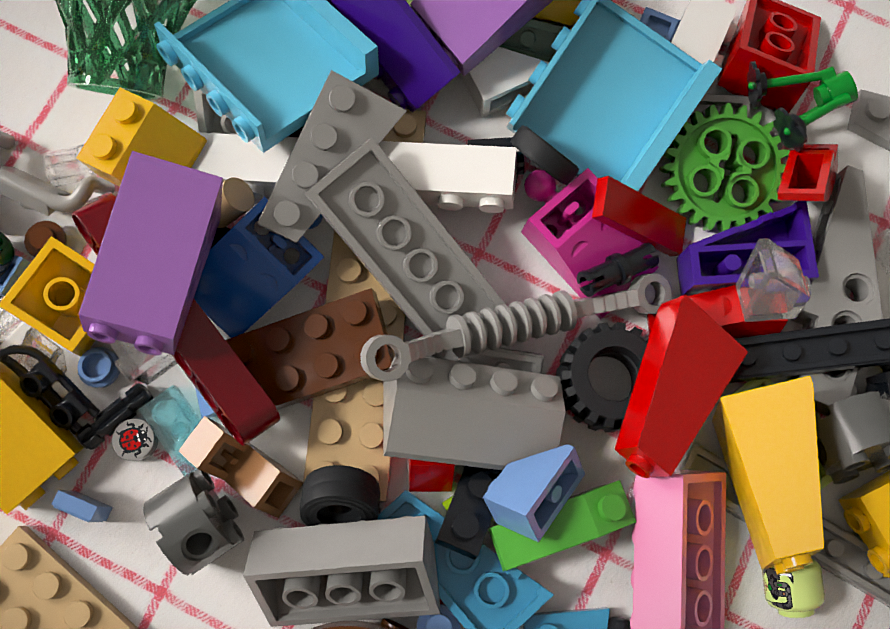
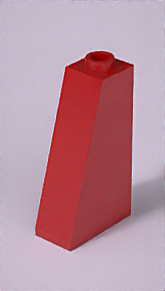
(676, 387)

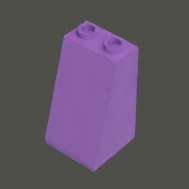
(474, 27)
(152, 255)

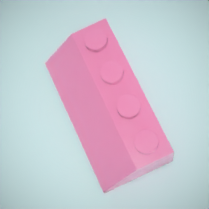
(679, 551)

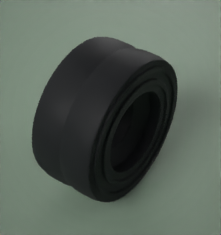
(339, 496)

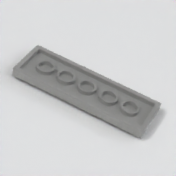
(401, 240)

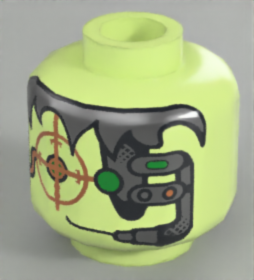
(795, 592)

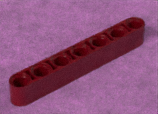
(201, 352)

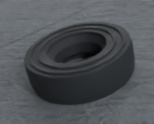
(544, 155)

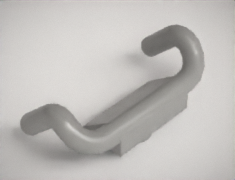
(42, 196)

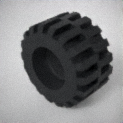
(573, 371)

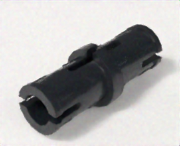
(617, 269)

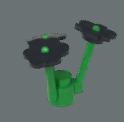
(832, 93)

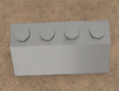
(470, 413)
(344, 571)

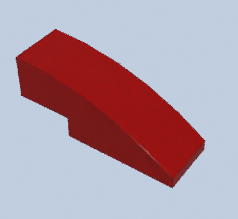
(810, 173)

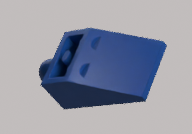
(249, 273)

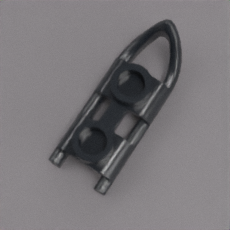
(38, 384)

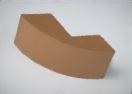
(245, 468)

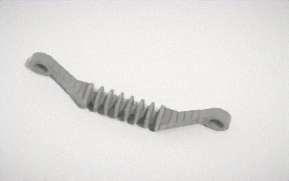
(511, 324)

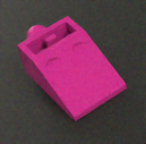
(577, 239)

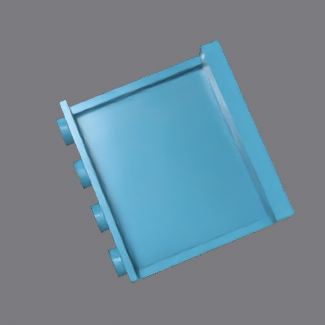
(268, 61)
(612, 94)

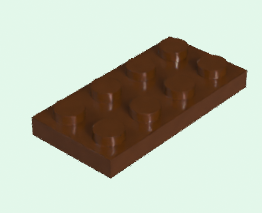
(314, 349)

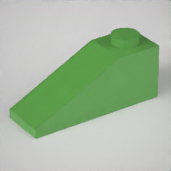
(579, 521)

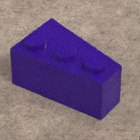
(722, 257)

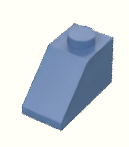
(534, 490)

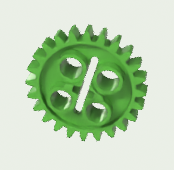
(692, 157)

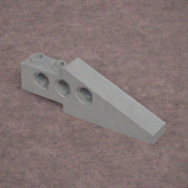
(843, 260)

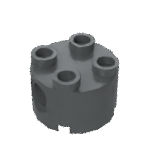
(855, 436)
(193, 522)

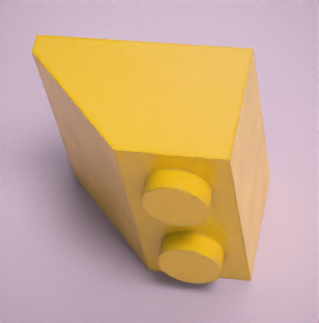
(141, 127)
(51, 295)

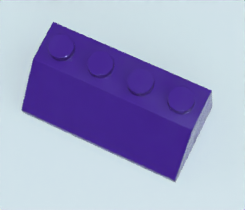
(408, 54)

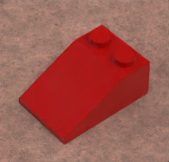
(780, 42)

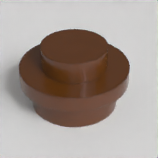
(40, 233)

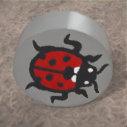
(134, 440)

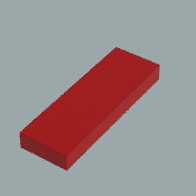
(638, 216)

